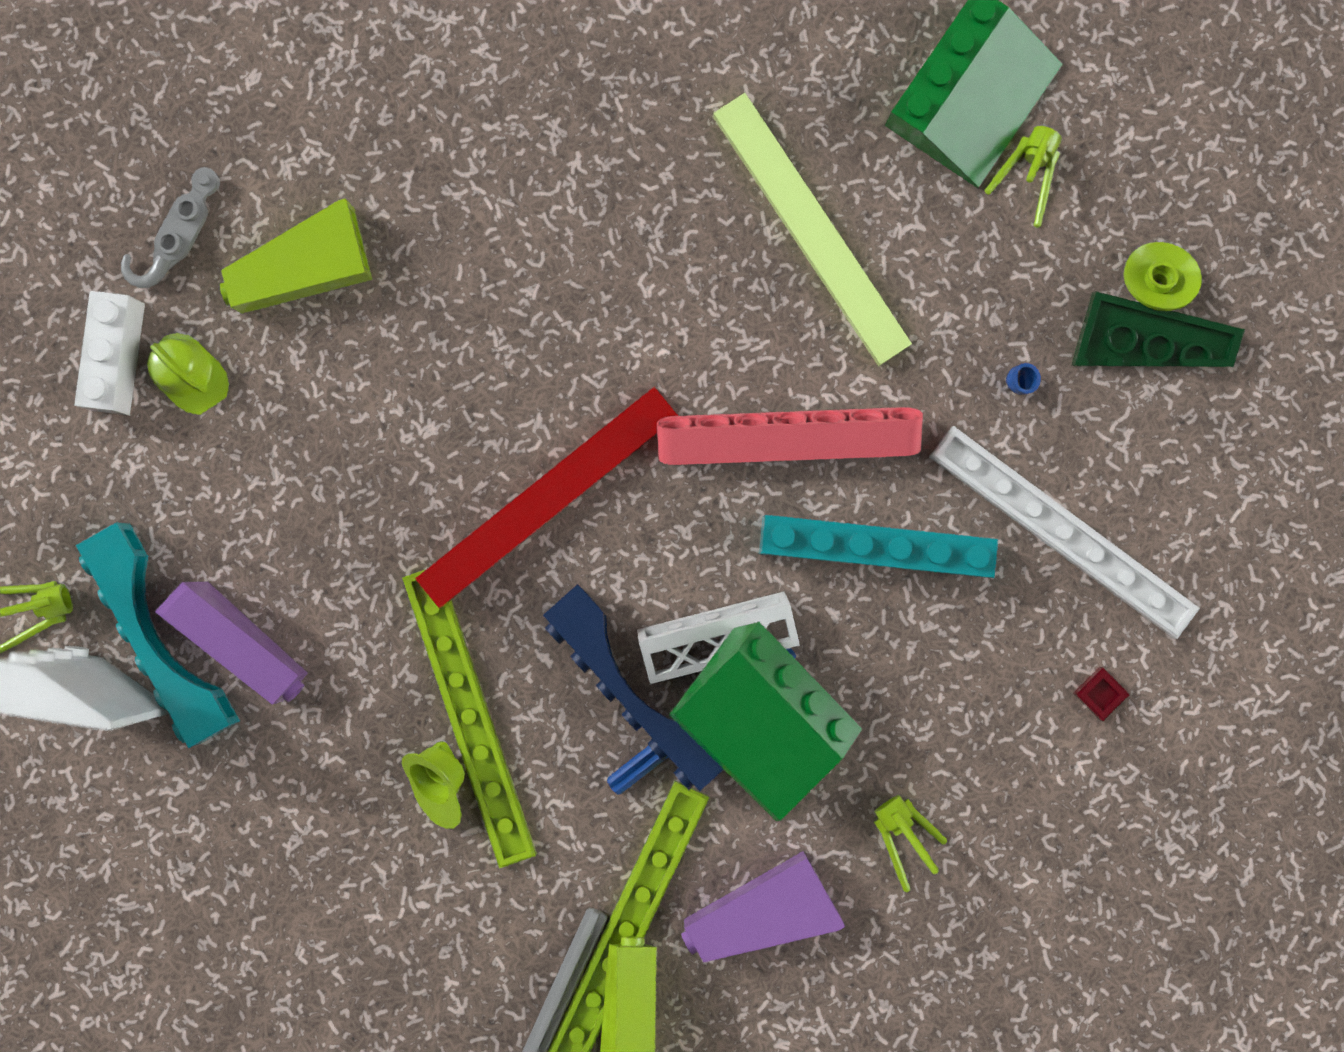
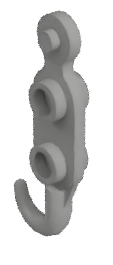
(177, 231)

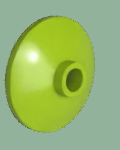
(1170, 266)

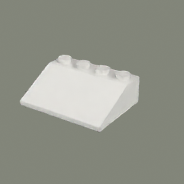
(73, 689)

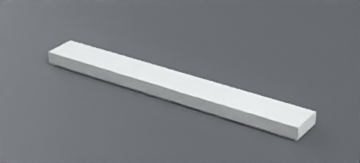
(1064, 532)

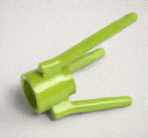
(1039, 151)
(50, 602)
(896, 817)

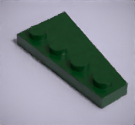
(1134, 335)

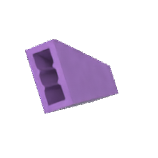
(233, 640)
(764, 913)

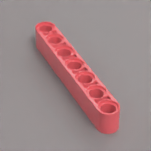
(789, 436)

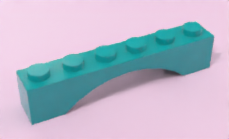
(878, 546)
(119, 569)

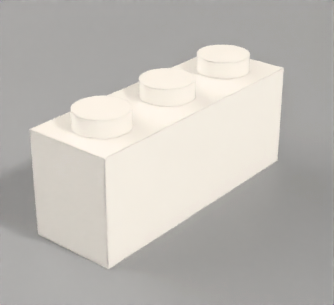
(109, 353)

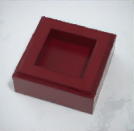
(1101, 694)

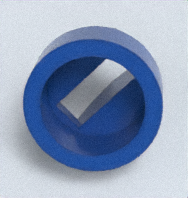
(1028, 380)

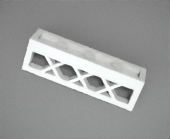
(706, 627)

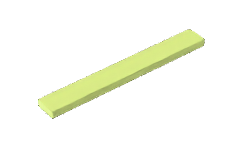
(811, 229)

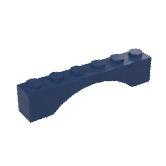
(585, 629)

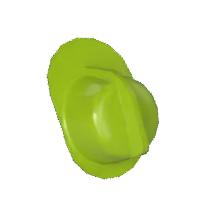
(187, 373)
(435, 783)

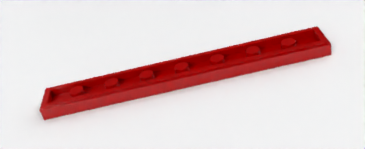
(544, 499)

